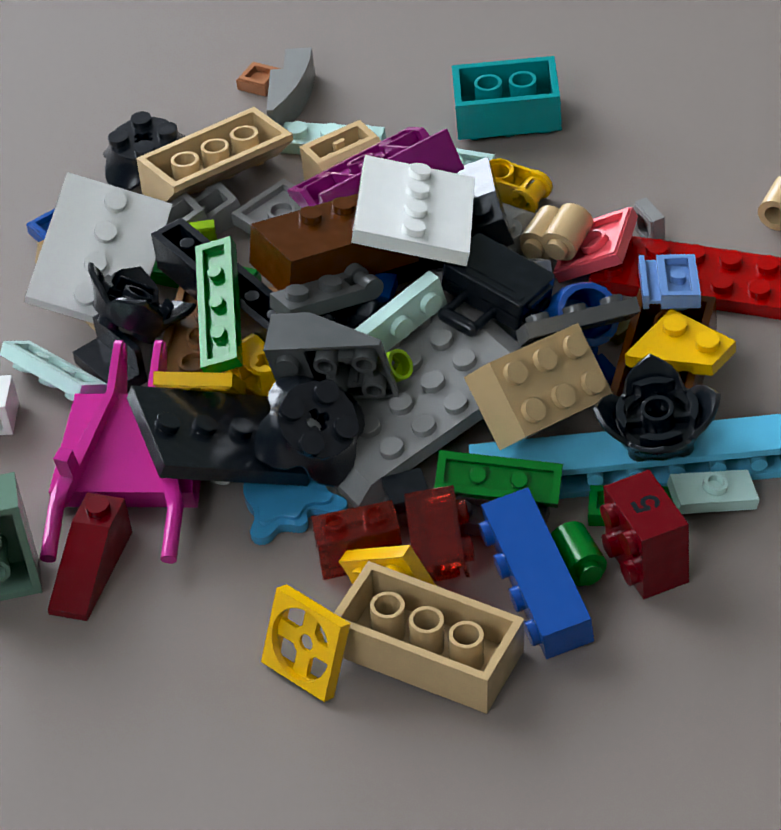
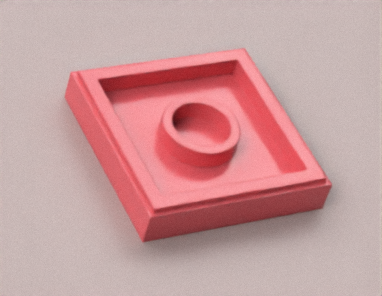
(602, 247)

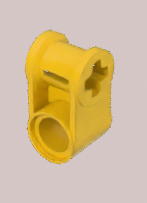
(516, 185)
(255, 368)

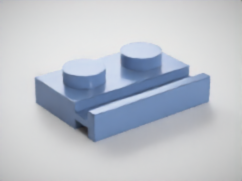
(670, 281)

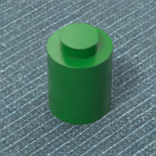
(579, 553)

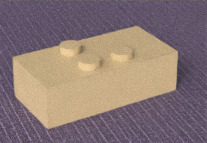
(430, 636)

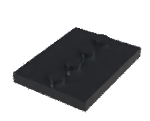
(206, 435)

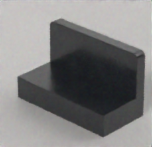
(97, 354)

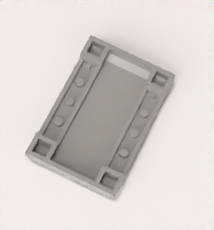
(431, 403)

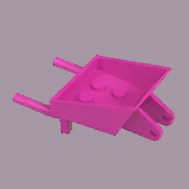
(109, 457)

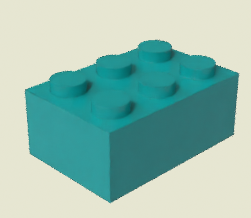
(507, 98)

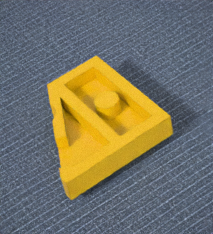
(683, 345)

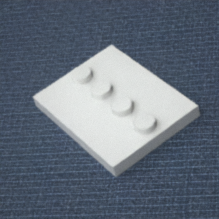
(414, 210)
(94, 226)

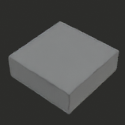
(650, 221)

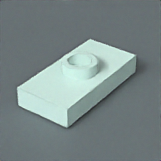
(713, 491)

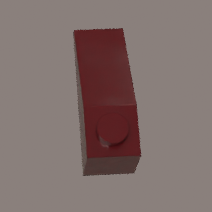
(90, 555)

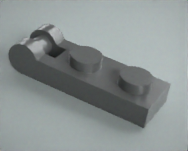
(328, 292)

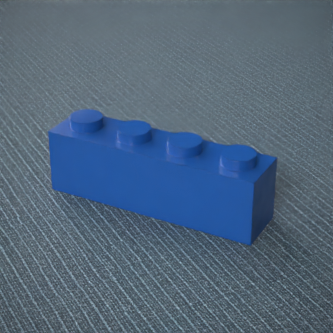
(537, 573)

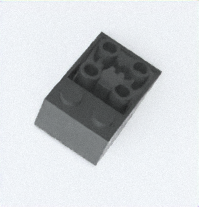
(329, 351)

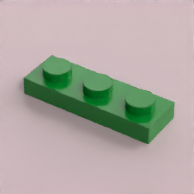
(497, 476)

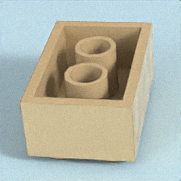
(538, 386)

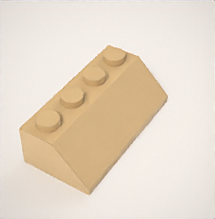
(211, 155)

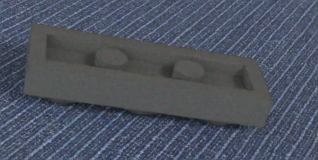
(610, 311)

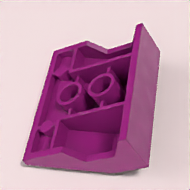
(406, 146)

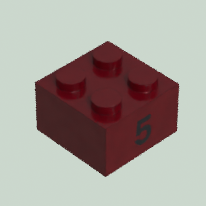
(645, 534)

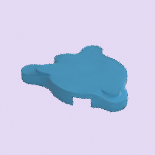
(287, 507)

